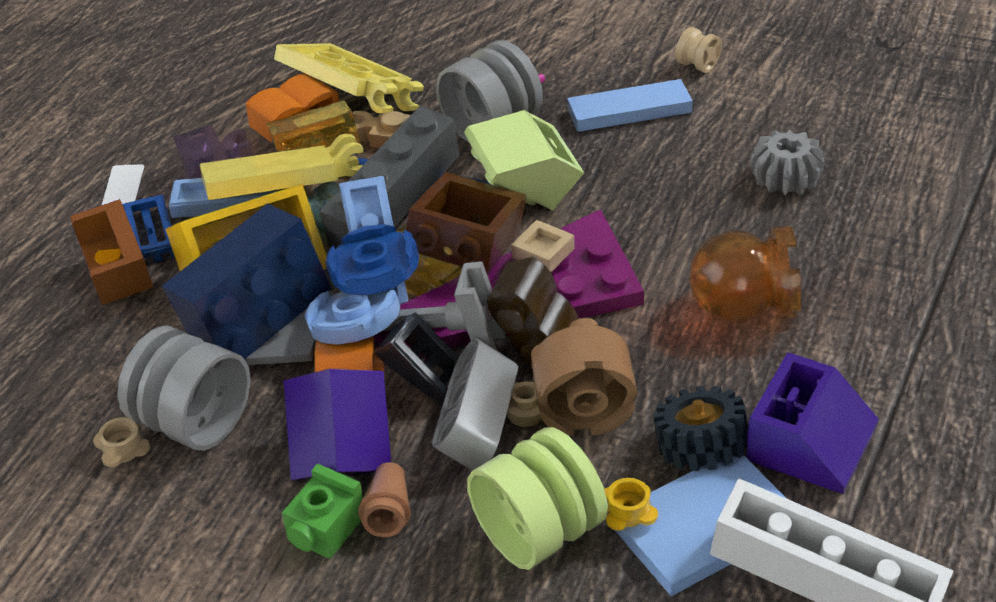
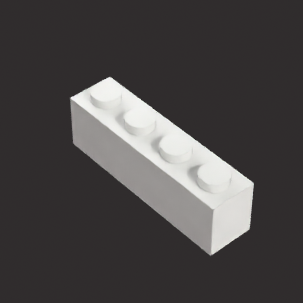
(818, 553)

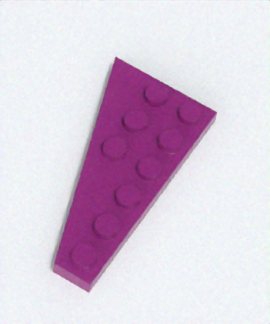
(591, 278)

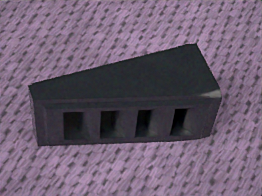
(407, 364)

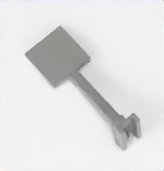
(468, 313)

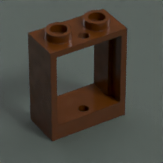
(449, 219)

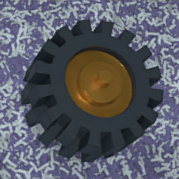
(701, 428)

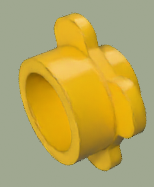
(629, 504)

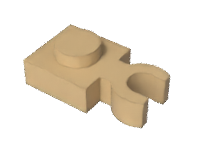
(379, 128)

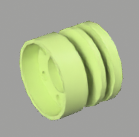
(537, 497)

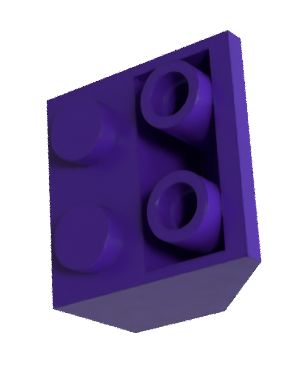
(810, 424)

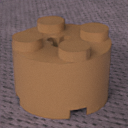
(584, 379)

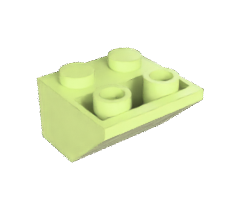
(525, 157)

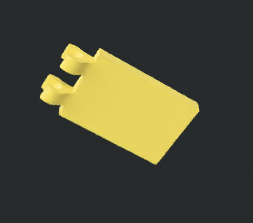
(351, 74)
(281, 169)

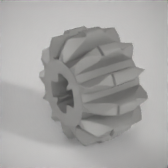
(787, 162)

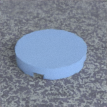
(350, 316)

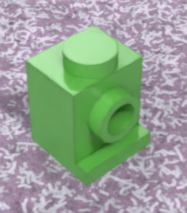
(323, 512)

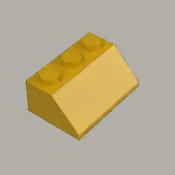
(197, 235)

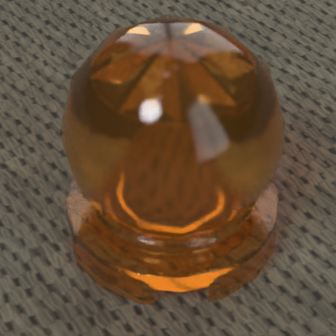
(742, 275)

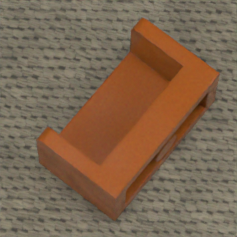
(107, 229)

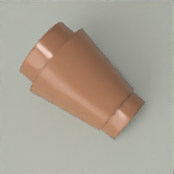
(386, 502)

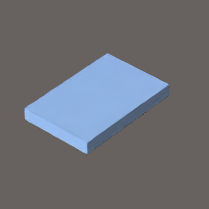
(688, 508)

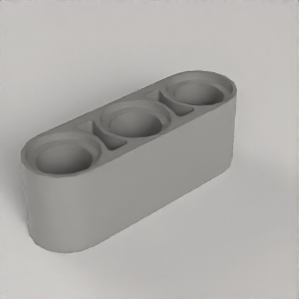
(475, 405)

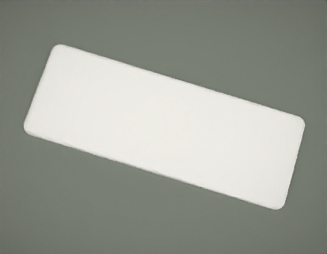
(123, 183)

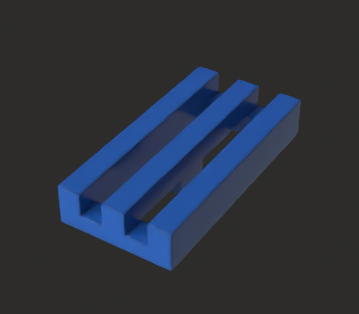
(154, 248)

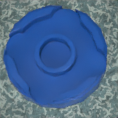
(372, 260)

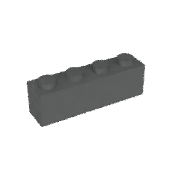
(410, 166)

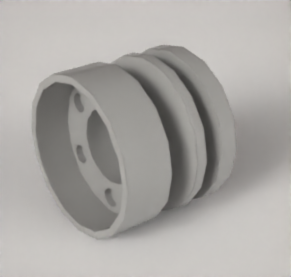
(489, 86)
(184, 387)

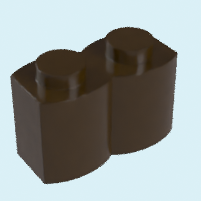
(528, 305)

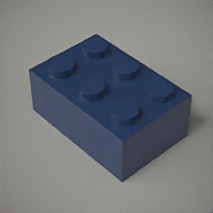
(249, 283)

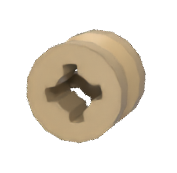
(698, 49)

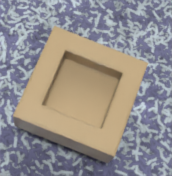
(544, 243)

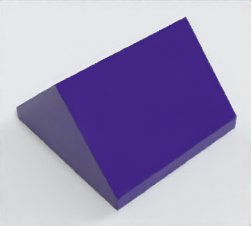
(337, 422)

